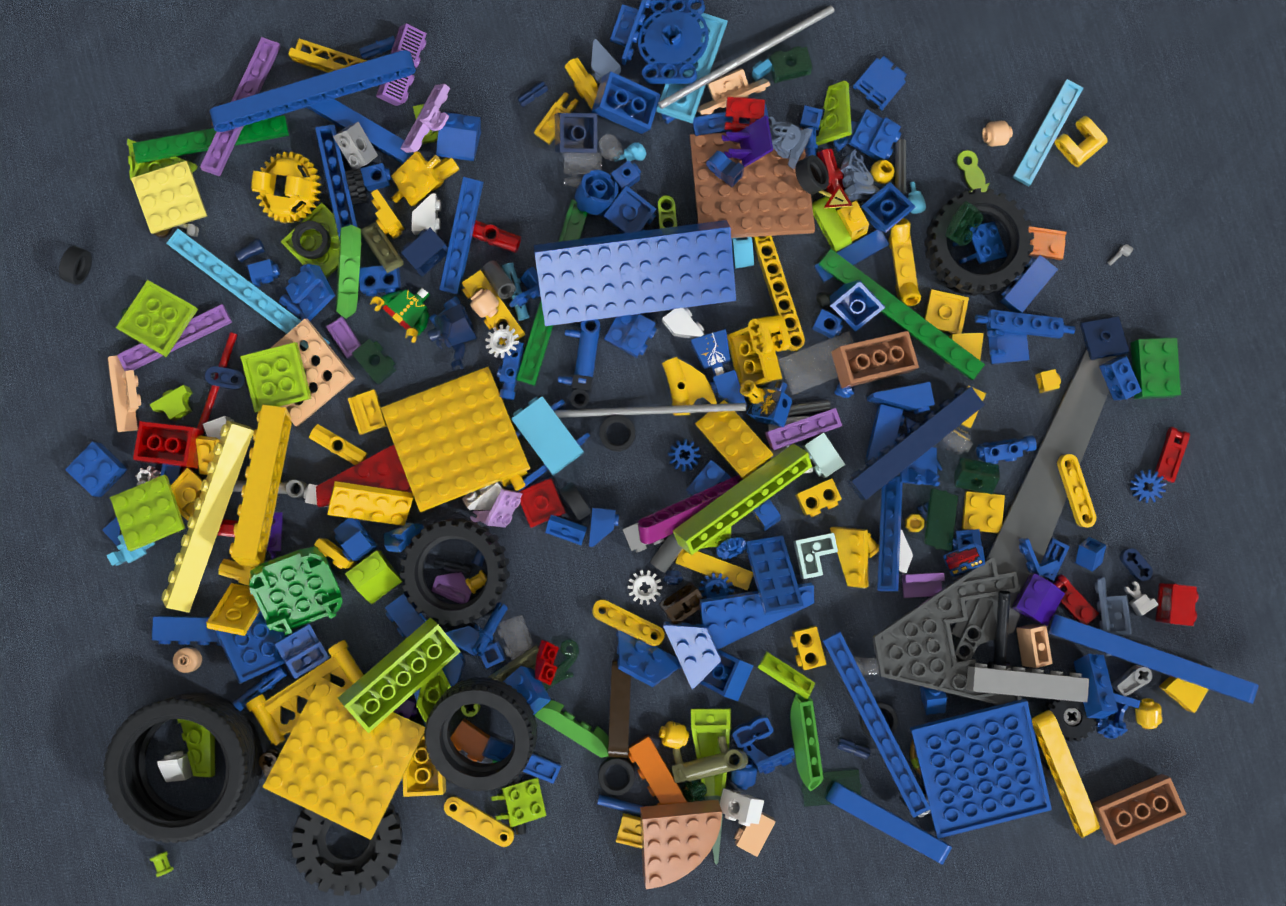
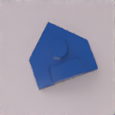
(400, 538)

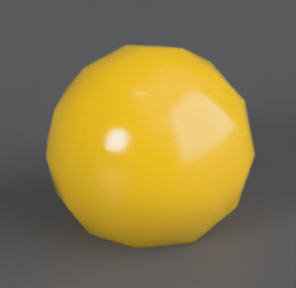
(882, 171)

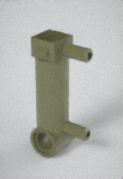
(708, 765)

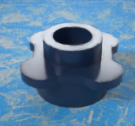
(673, 578)

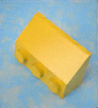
(749, 364)
(421, 775)

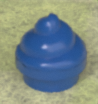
(845, 392)

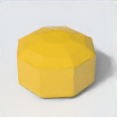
(914, 523)

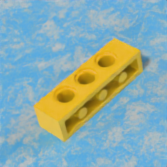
(479, 281)

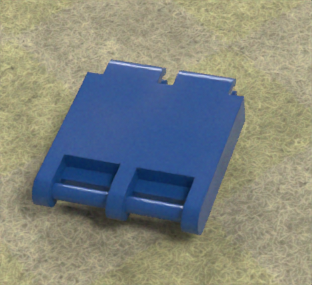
(881, 82)

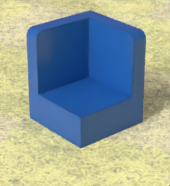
(1090, 554)

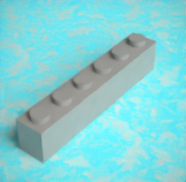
(1027, 683)

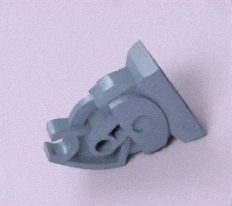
(789, 140)
(857, 178)

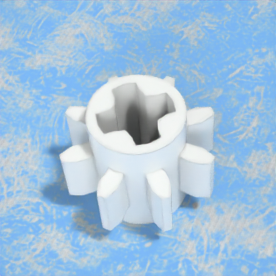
(147, 475)

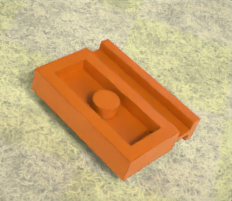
(1048, 243)

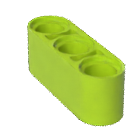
(666, 215)
(831, 225)

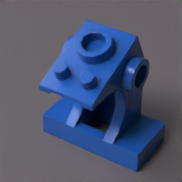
(1116, 728)

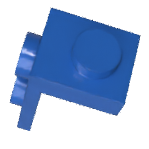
(530, 280)
(1045, 568)

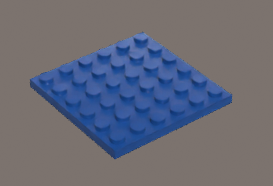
(981, 768)

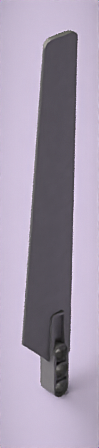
(1038, 500)

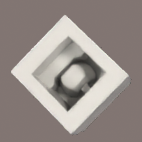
(1141, 603)

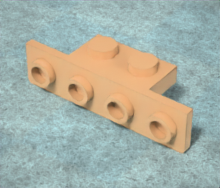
(730, 85)
(124, 395)

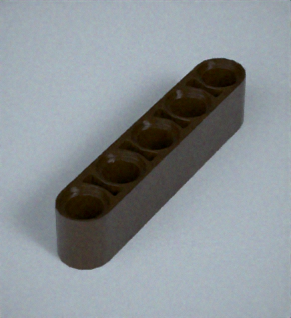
(619, 712)

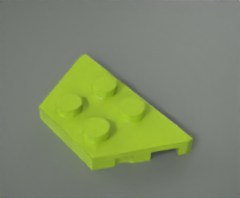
(146, 167)

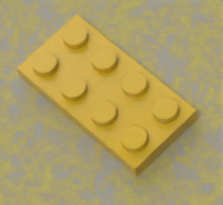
(734, 441)
(370, 503)

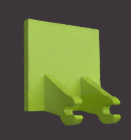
(523, 802)

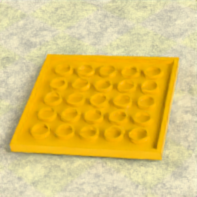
(454, 439)
(341, 767)

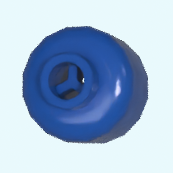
(744, 777)

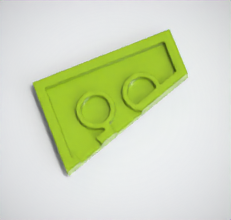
(201, 748)

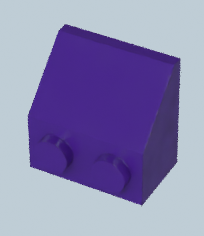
(1038, 599)

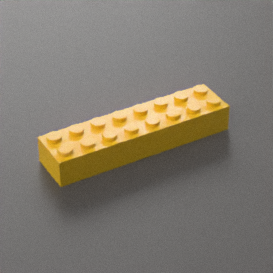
(262, 486)

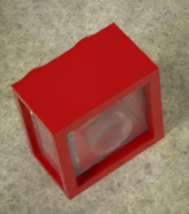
(1176, 604)

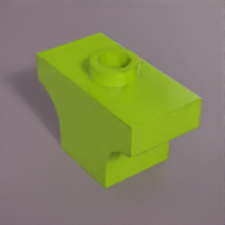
(174, 403)

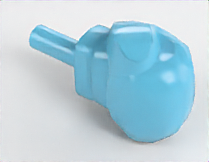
(633, 152)
(917, 199)

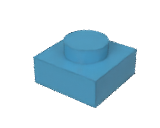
(761, 69)

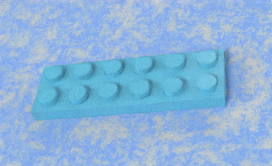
(686, 107)

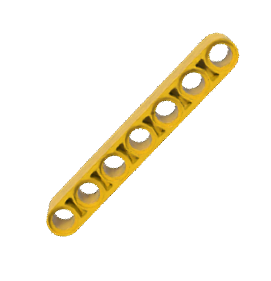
(778, 277)
(1065, 773)

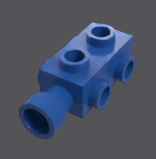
(510, 364)
(1000, 450)

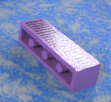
(407, 39)

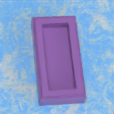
(344, 336)

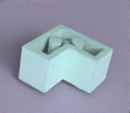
(808, 553)

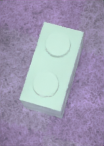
(823, 456)

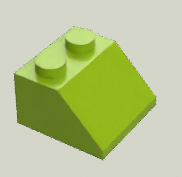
(374, 577)

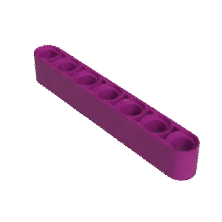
(666, 520)

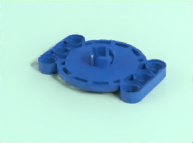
(686, 46)

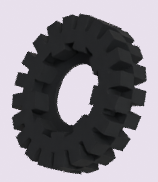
(345, 874)

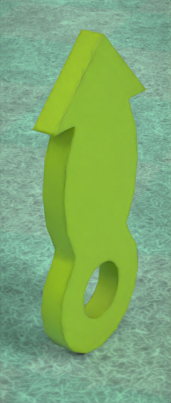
(972, 173)

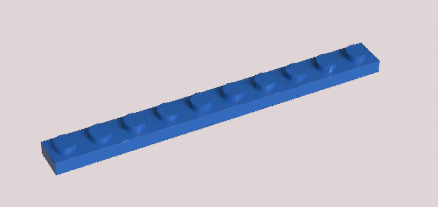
(876, 724)

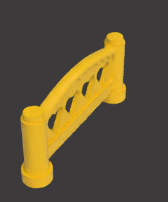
(269, 711)

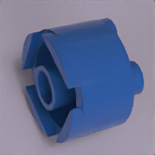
(596, 192)

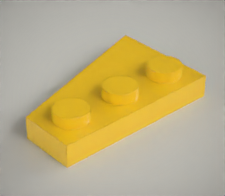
(853, 554)

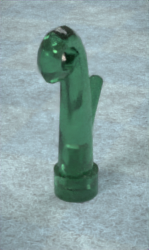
(566, 664)

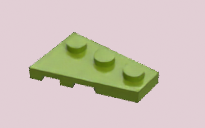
(837, 114)

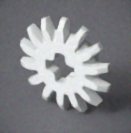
(494, 340)
(649, 581)

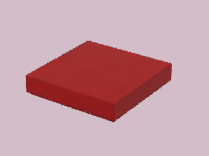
(541, 502)

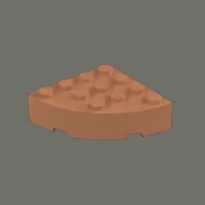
(677, 839)

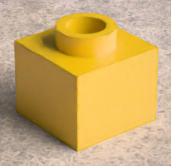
(1048, 381)

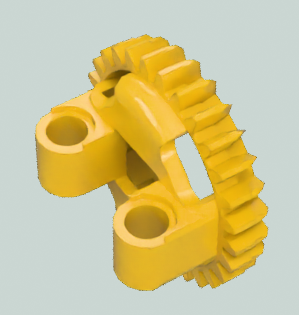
(296, 187)

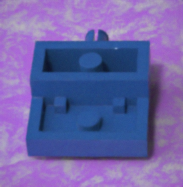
(301, 651)

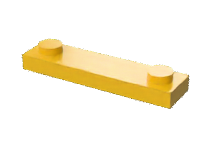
(707, 565)

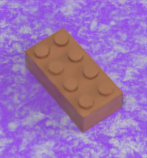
(874, 359)
(1138, 809)

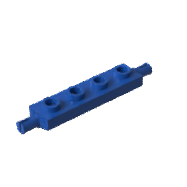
(1024, 324)

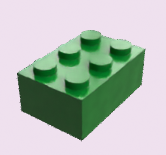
(1156, 367)

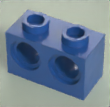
(380, 276)
(1120, 378)

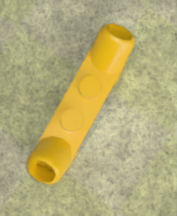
(904, 265)

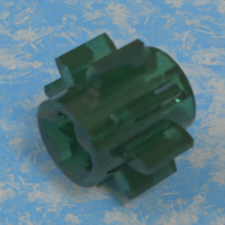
(694, 791)

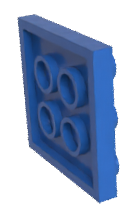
(254, 652)

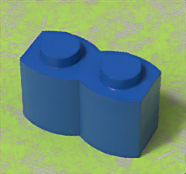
(756, 729)

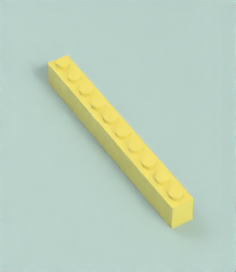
(207, 516)

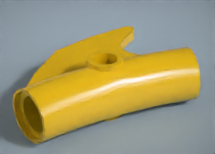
(694, 381)

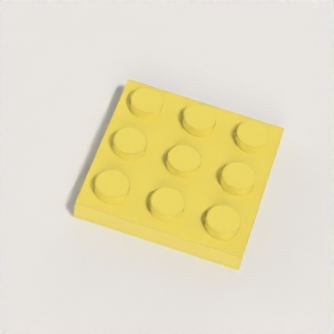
(169, 197)

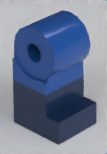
(725, 168)

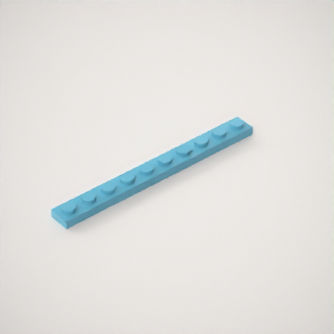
(234, 283)

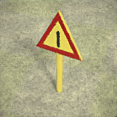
(837, 199)

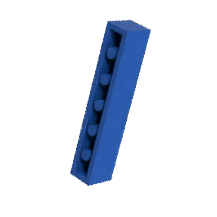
(335, 177)

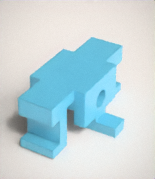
(125, 555)

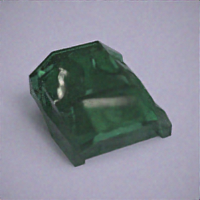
(961, 223)

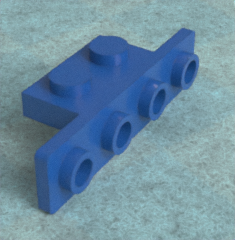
(627, 26)

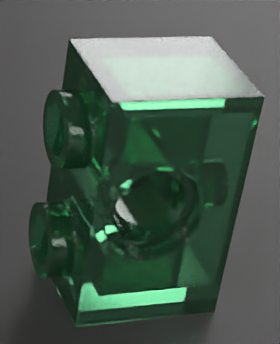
(783, 72)
(365, 354)
(977, 475)

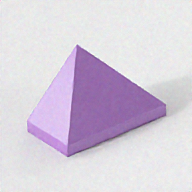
(452, 587)

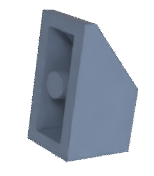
(602, 62)

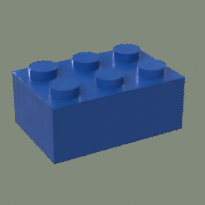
(626, 102)

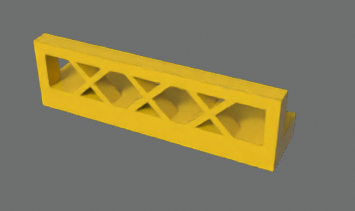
(319, 63)

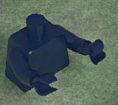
(453, 329)

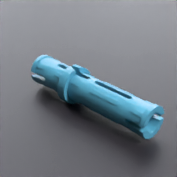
(522, 312)

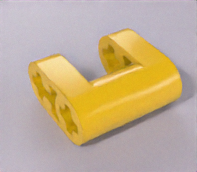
(1079, 154)
(768, 328)

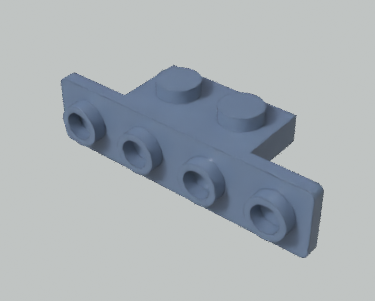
(1113, 611)

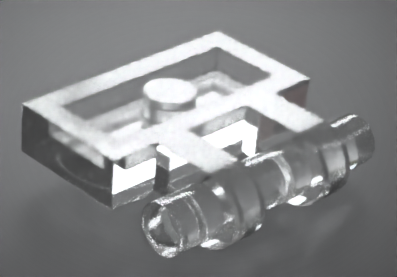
(580, 164)

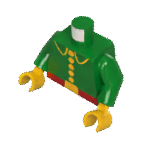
(406, 310)

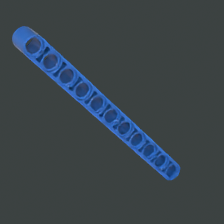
(312, 91)
(1153, 659)

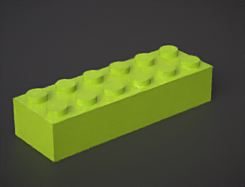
(399, 675)

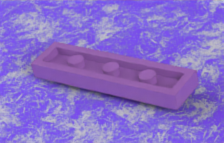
(803, 429)

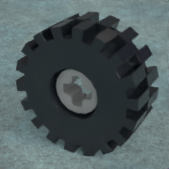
(1075, 728)

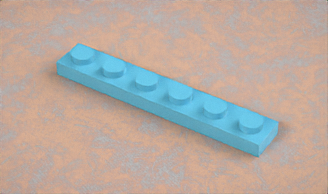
(1047, 132)

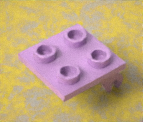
(501, 511)

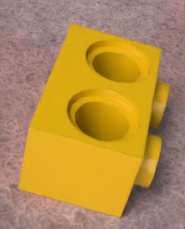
(817, 494)
(813, 646)

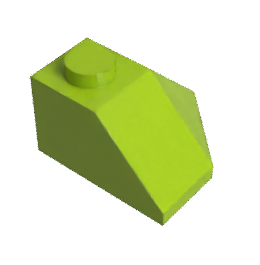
(431, 693)

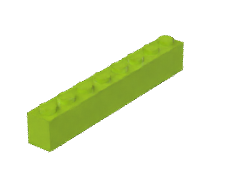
(742, 499)

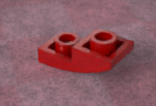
(544, 662)

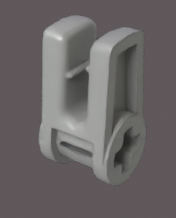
(1130, 682)

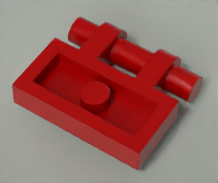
(743, 108)

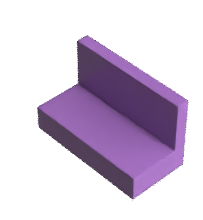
(922, 584)

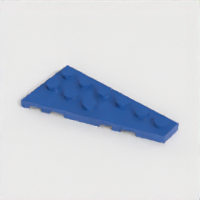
(742, 614)

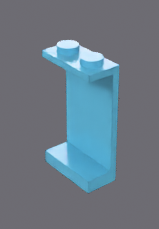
(547, 435)

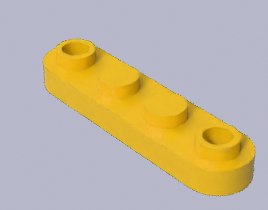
(1076, 490)
(628, 622)
(479, 821)

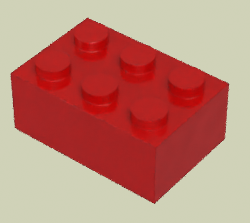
(167, 444)

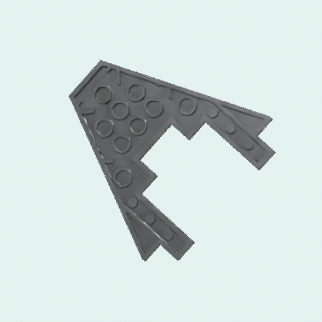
(921, 645)

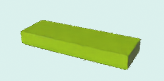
(786, 675)

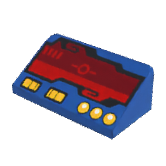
(965, 559)

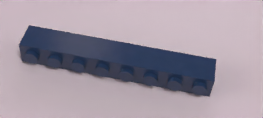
(915, 443)

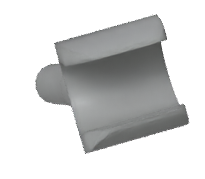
(191, 229)
(1124, 249)

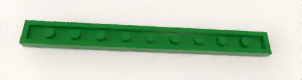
(906, 317)
(540, 333)

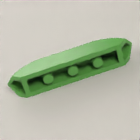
(348, 270)
(594, 741)
(806, 741)

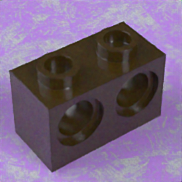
(682, 603)

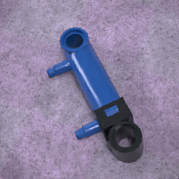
(585, 363)

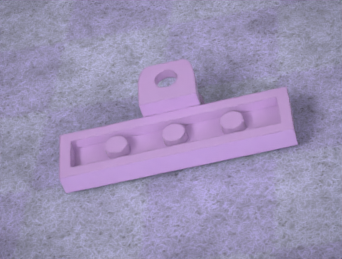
(428, 119)

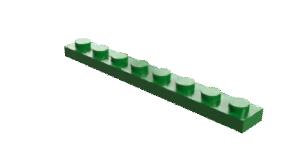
(201, 140)

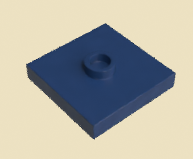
(1104, 338)

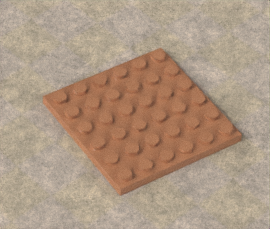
(760, 203)

